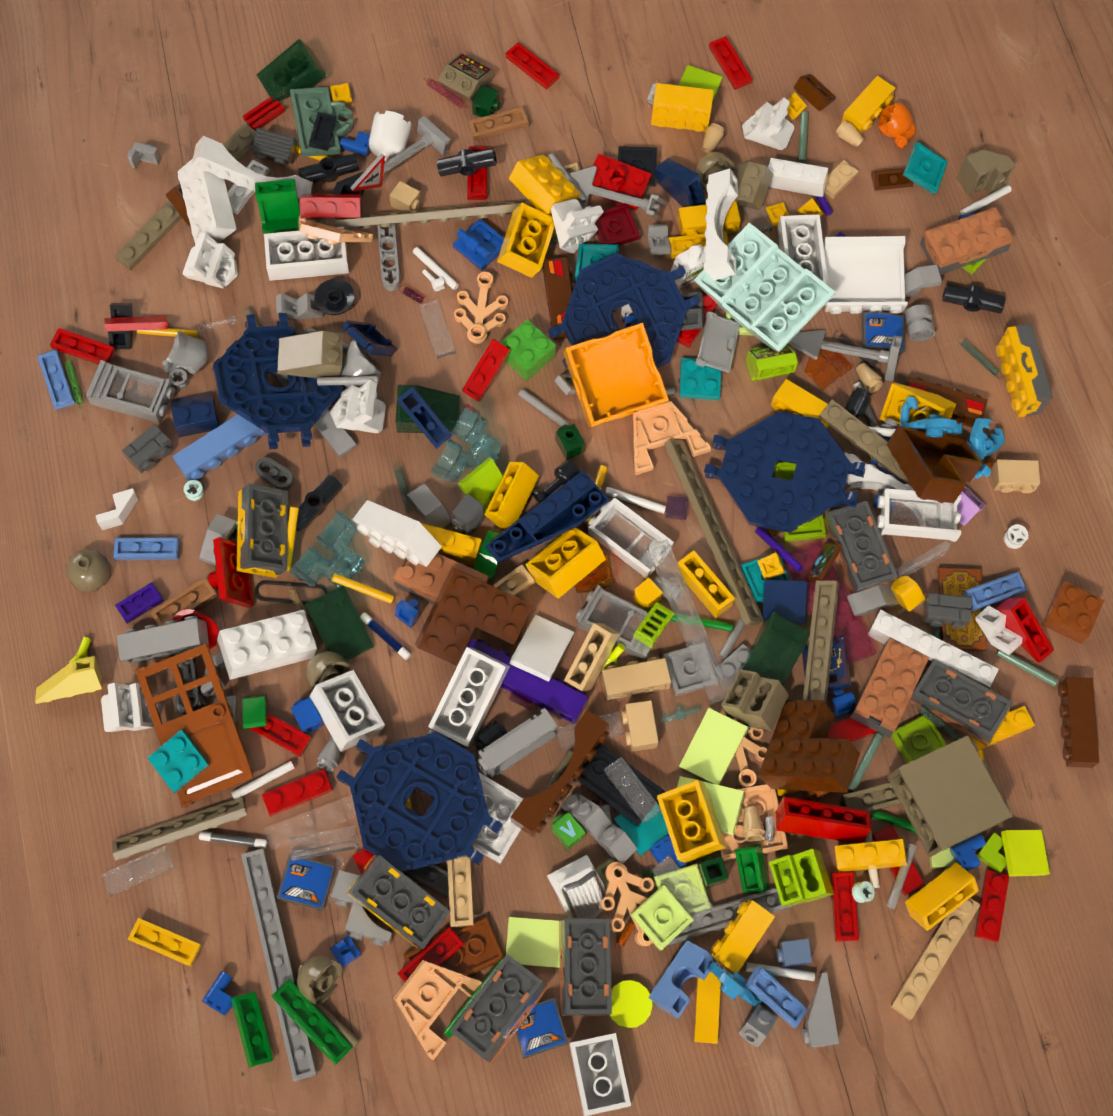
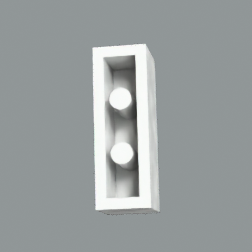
(798, 177)

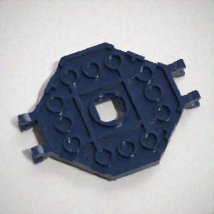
(622, 282)
(246, 390)
(777, 502)
(400, 833)

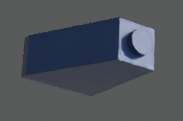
(680, 183)

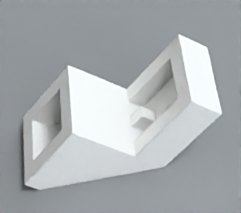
(124, 504)
(993, 626)

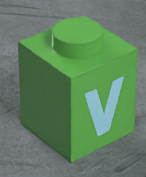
(567, 830)

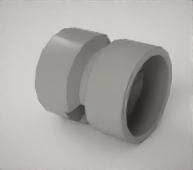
(920, 323)

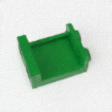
(278, 205)

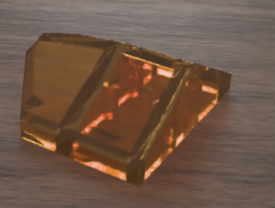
(827, 368)
(601, 576)

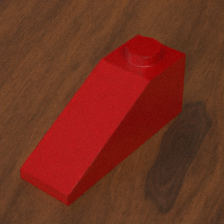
(1024, 623)

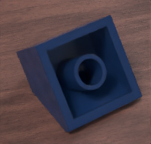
(195, 414)

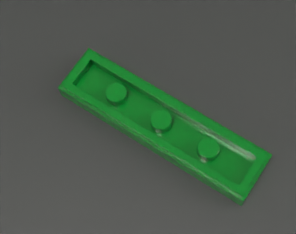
(312, 1022)

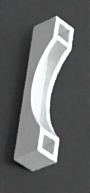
(214, 158)
(722, 191)
(873, 478)
(888, 626)

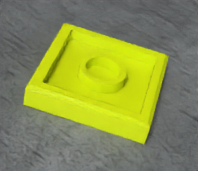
(1025, 853)

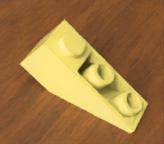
(73, 679)

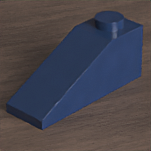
(424, 417)

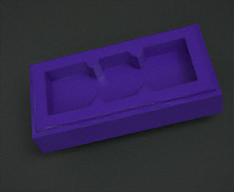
(139, 603)

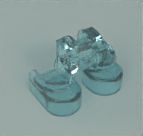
(454, 459)
(344, 563)

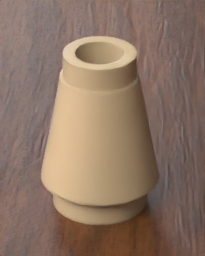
(849, 134)
(713, 135)
(870, 379)
(752, 825)

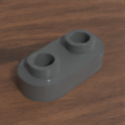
(275, 473)

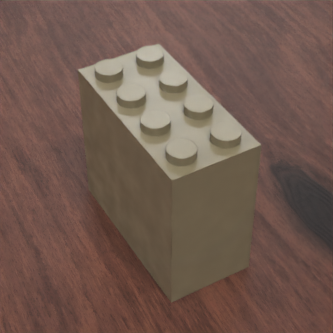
(949, 796)

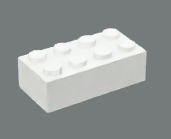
(206, 203)
(803, 242)
(296, 256)
(396, 533)
(266, 644)
(469, 696)

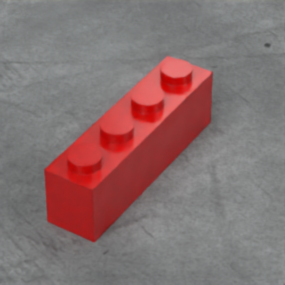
(823, 820)

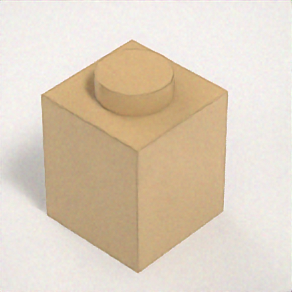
(405, 197)

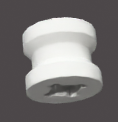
(1019, 532)

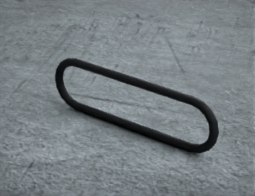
(284, 584)

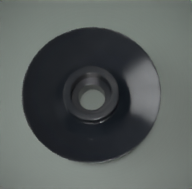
(332, 290)

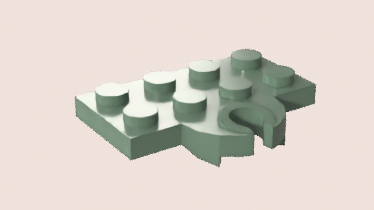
(305, 106)

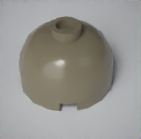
(712, 163)
(88, 570)
(325, 667)
(317, 978)

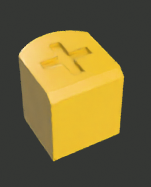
(907, 592)
(647, 595)

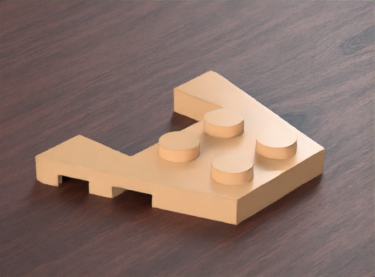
(331, 234)
(658, 425)
(426, 996)

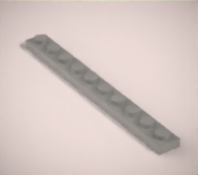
(277, 959)

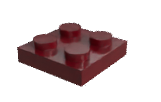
(616, 226)

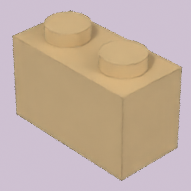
(1016, 475)
(640, 726)

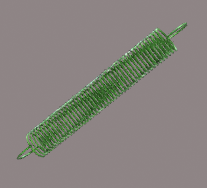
(71, 369)

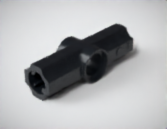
(467, 162)
(338, 166)
(973, 298)
(324, 494)

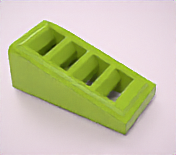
(647, 639)

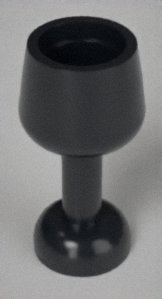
(563, 474)

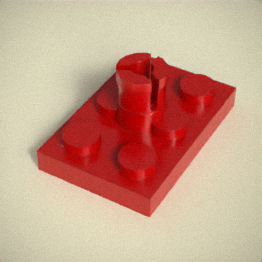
(620, 178)
(231, 584)

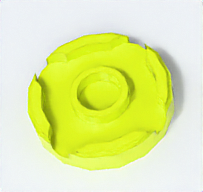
(630, 1004)

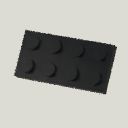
(600, 785)

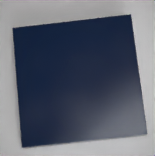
(786, 599)

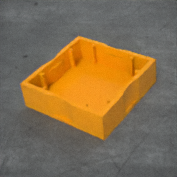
(615, 375)

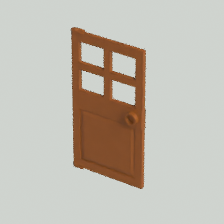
(209, 727)

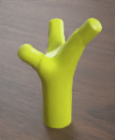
(82, 652)
(614, 655)

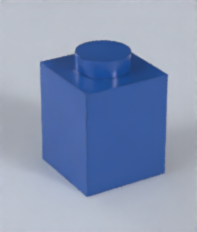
(306, 715)

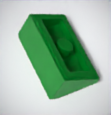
(752, 869)

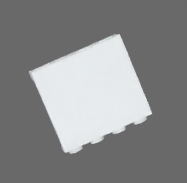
(865, 274)

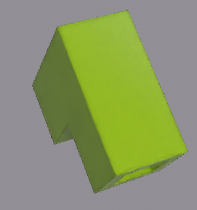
(989, 853)

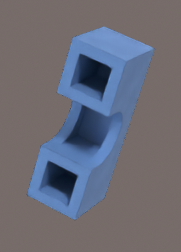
(688, 963)

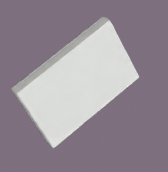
(541, 648)

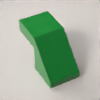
(485, 561)
(255, 711)

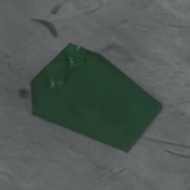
(291, 70)
(443, 404)
(339, 624)
(776, 648)

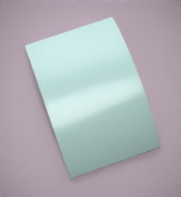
(769, 290)

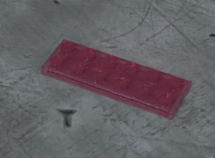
(846, 624)

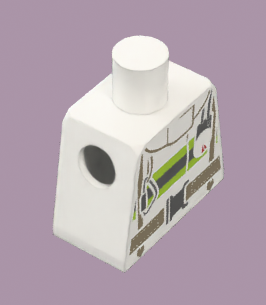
(692, 261)

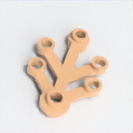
(480, 311)
(741, 758)
(628, 898)

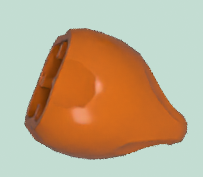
(897, 123)

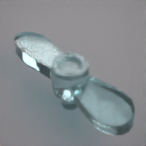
(680, 714)

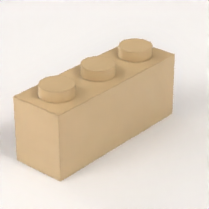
(592, 656)
(635, 678)

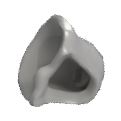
(186, 354)
(358, 363)

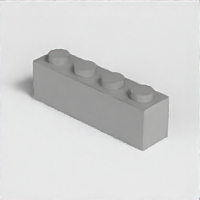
(162, 640)

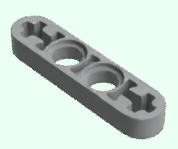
(391, 254)

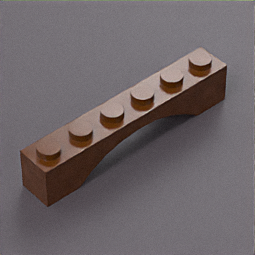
(534, 810)

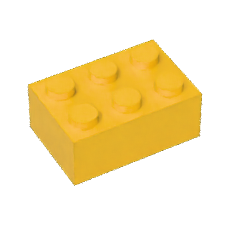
(681, 107)
(542, 183)
(526, 240)
(565, 562)
(691, 821)

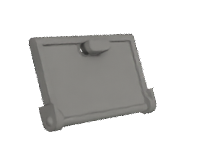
(716, 338)

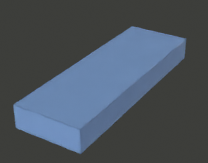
(56, 379)
(146, 549)
(996, 591)
(776, 996)

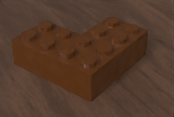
(934, 465)
(468, 604)
(803, 755)

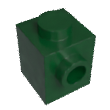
(486, 102)
(570, 441)
(713, 871)

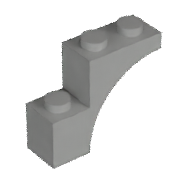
(597, 824)
(358, 922)

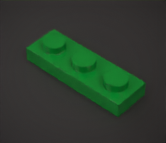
(252, 1029)

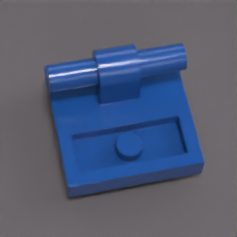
(479, 244)

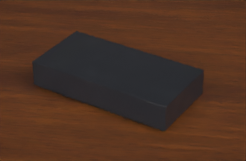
(322, 131)

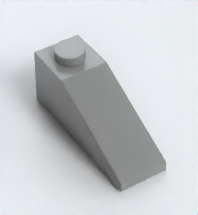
(820, 1021)

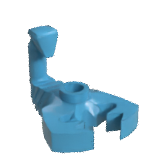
(934, 426)
(985, 445)
(734, 985)

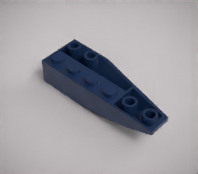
(552, 517)

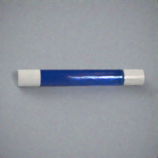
(385, 636)

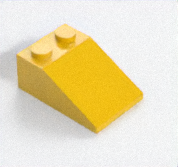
(928, 404)

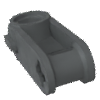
(189, 673)

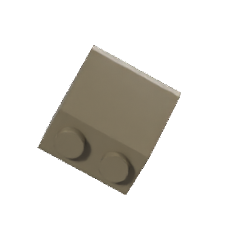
(752, 184)

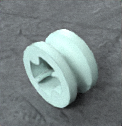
(187, 490)
(857, 891)

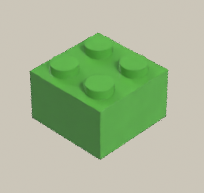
(529, 350)

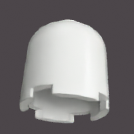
(389, 134)

